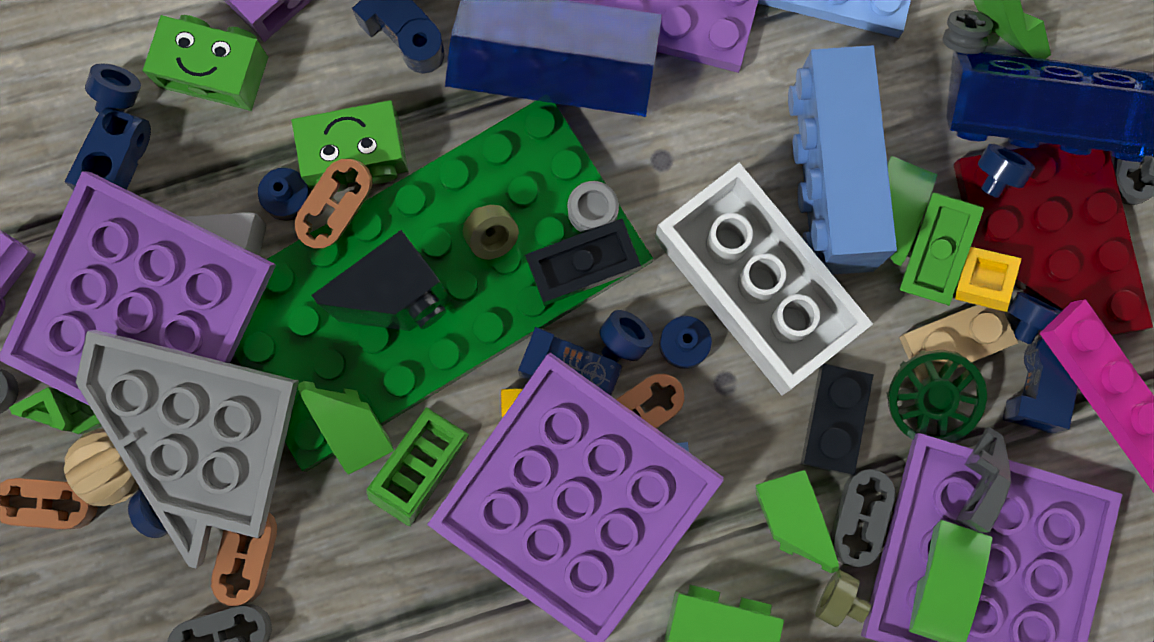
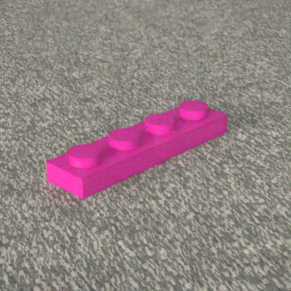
(1106, 381)

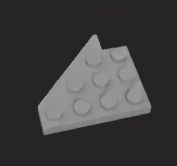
(191, 432)

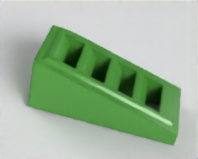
(377, 490)

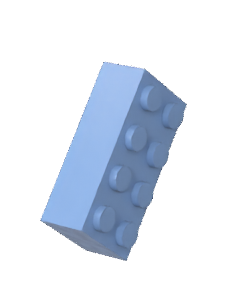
(843, 159)

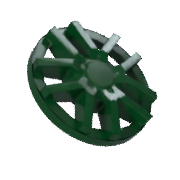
(937, 396)

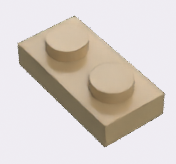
(970, 332)

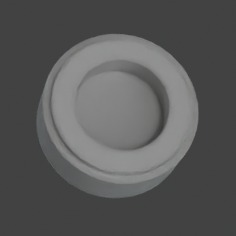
(592, 206)

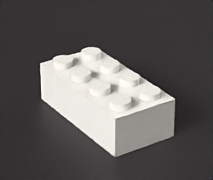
(761, 279)

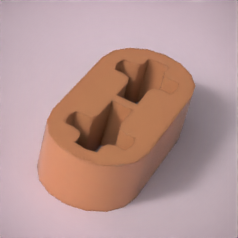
(323, 195)
(642, 393)
(42, 515)
(255, 567)

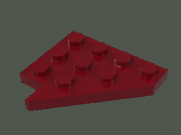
(1066, 231)

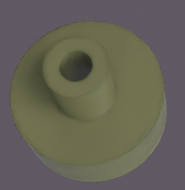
(490, 231)
(840, 600)

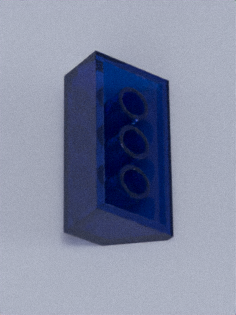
(555, 53)
(1052, 104)

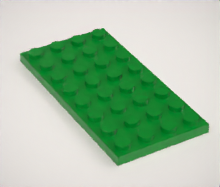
(520, 164)

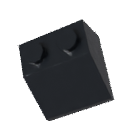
(386, 289)

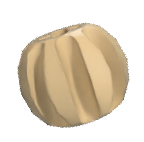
(98, 471)

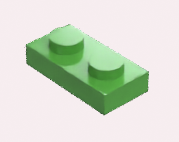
(941, 248)

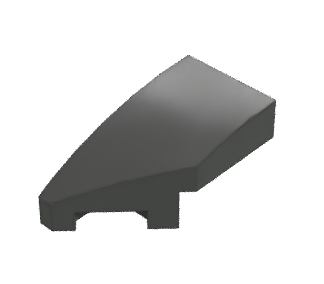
(986, 501)

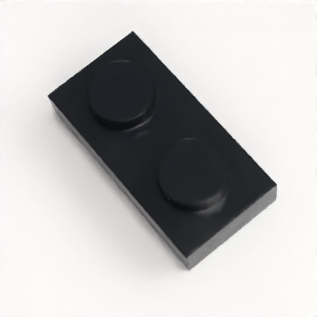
(583, 262)
(837, 419)

